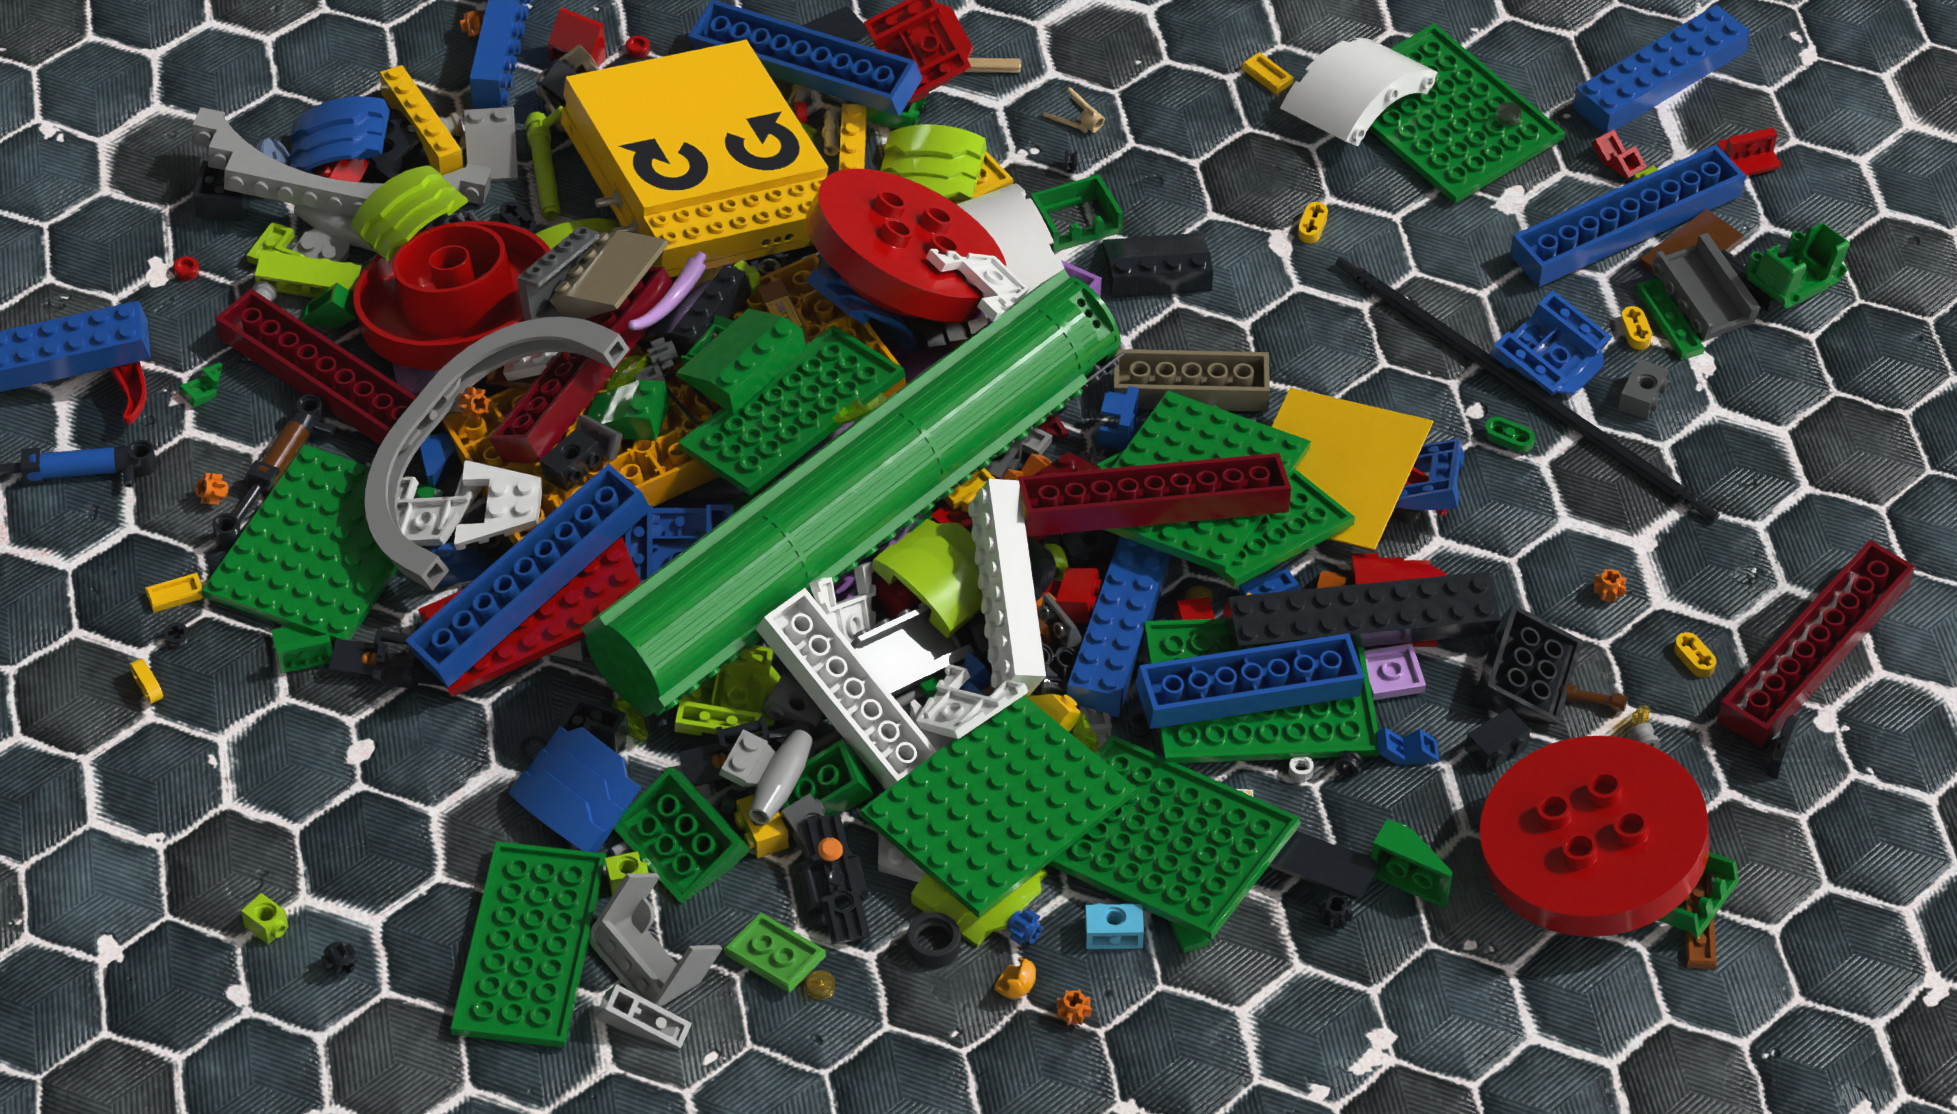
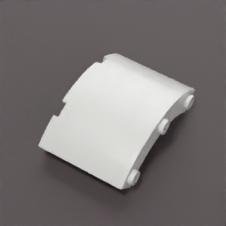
(1353, 86)
(1018, 233)

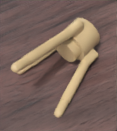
(1089, 117)

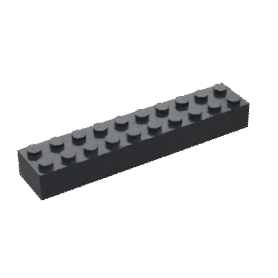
(1369, 612)

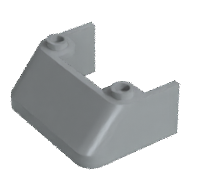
(635, 955)

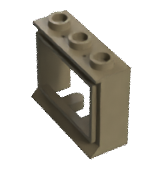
(579, 59)

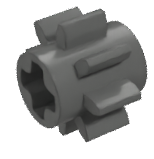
(662, 353)

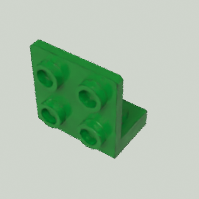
(300, 649)

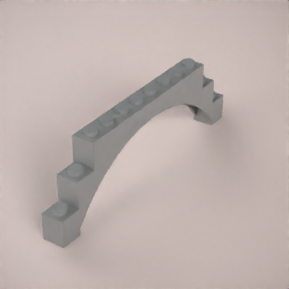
(259, 175)

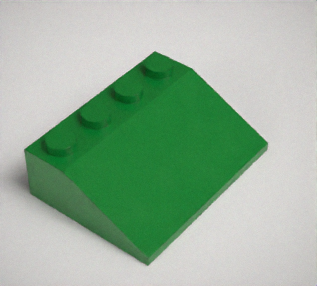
(744, 358)
(680, 836)

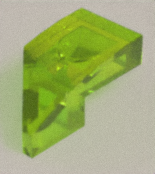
(856, 410)
(635, 718)

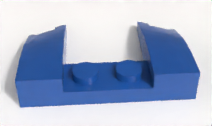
(1441, 492)

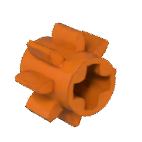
(472, 23)
(473, 403)
(211, 488)
(1609, 585)
(1073, 1007)

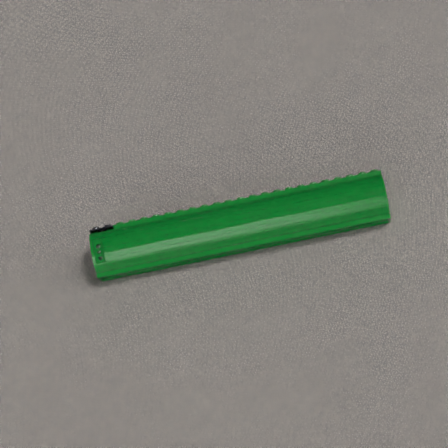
(853, 493)

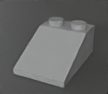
(492, 141)

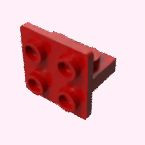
(1752, 151)

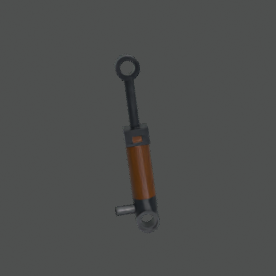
(266, 473)

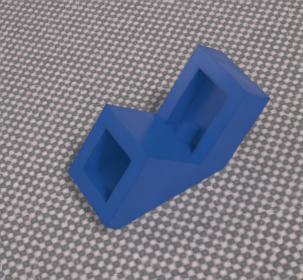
(979, 675)
(1412, 749)

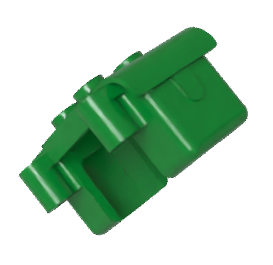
(1810, 267)

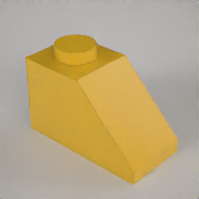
(1059, 708)

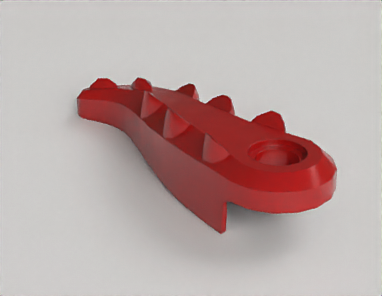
(133, 387)

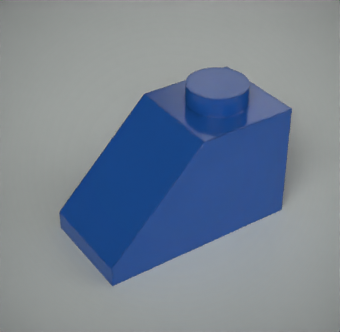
(438, 458)
(462, 564)

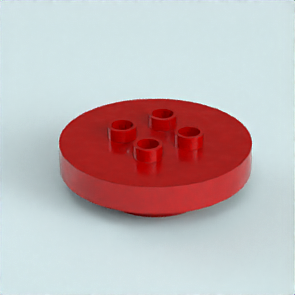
(878, 238)
(444, 291)
(1595, 835)

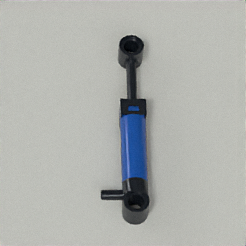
(132, 459)

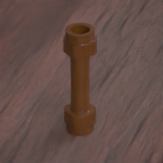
(1616, 702)

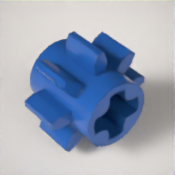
(1024, 927)

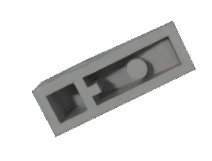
(642, 1018)

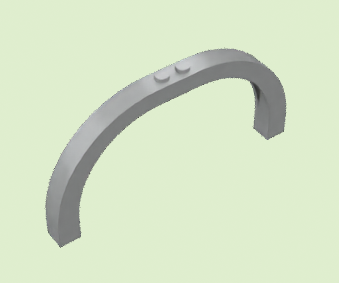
(436, 400)

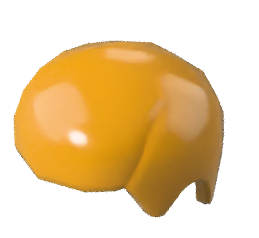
(1016, 980)

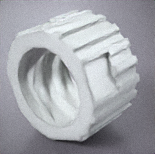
(1298, 775)

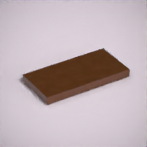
(1706, 222)

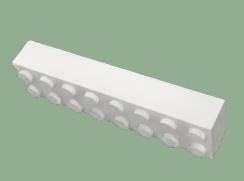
(1006, 584)
(845, 688)

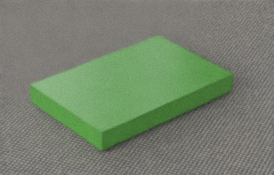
(775, 952)

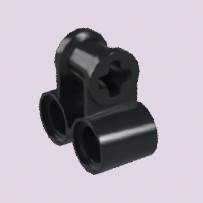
(1057, 670)

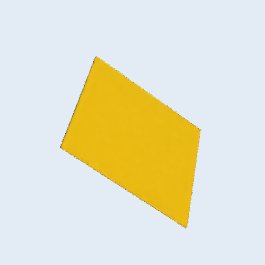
(1355, 456)

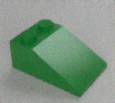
(633, 409)
(834, 779)
(1410, 864)

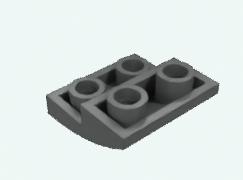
(1061, 628)

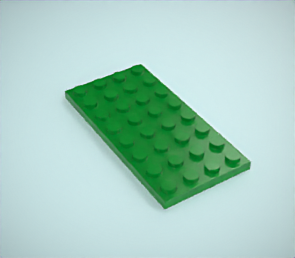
(791, 410)
(529, 945)

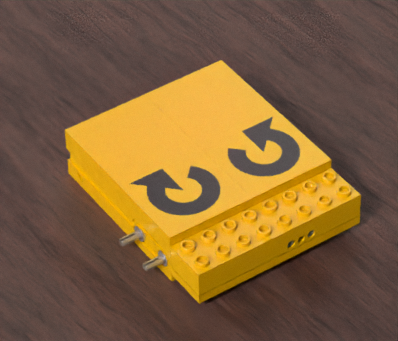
(697, 154)

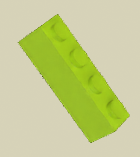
(303, 274)

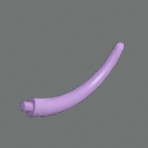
(679, 290)

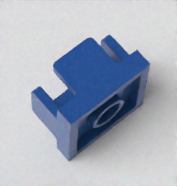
(1123, 407)

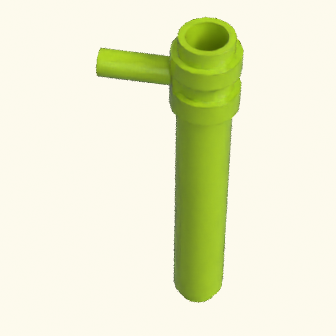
(539, 139)

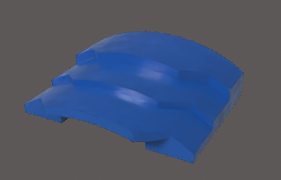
(339, 132)
(833, 287)
(1554, 347)
(668, 532)
(577, 788)

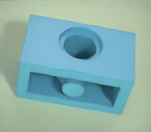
(1104, 935)

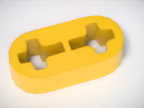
(1316, 223)
(1641, 327)
(1694, 655)
(146, 680)

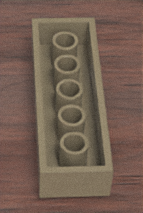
(1213, 377)

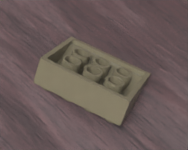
(606, 274)

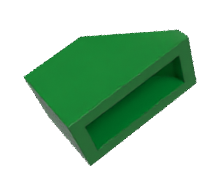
(330, 308)

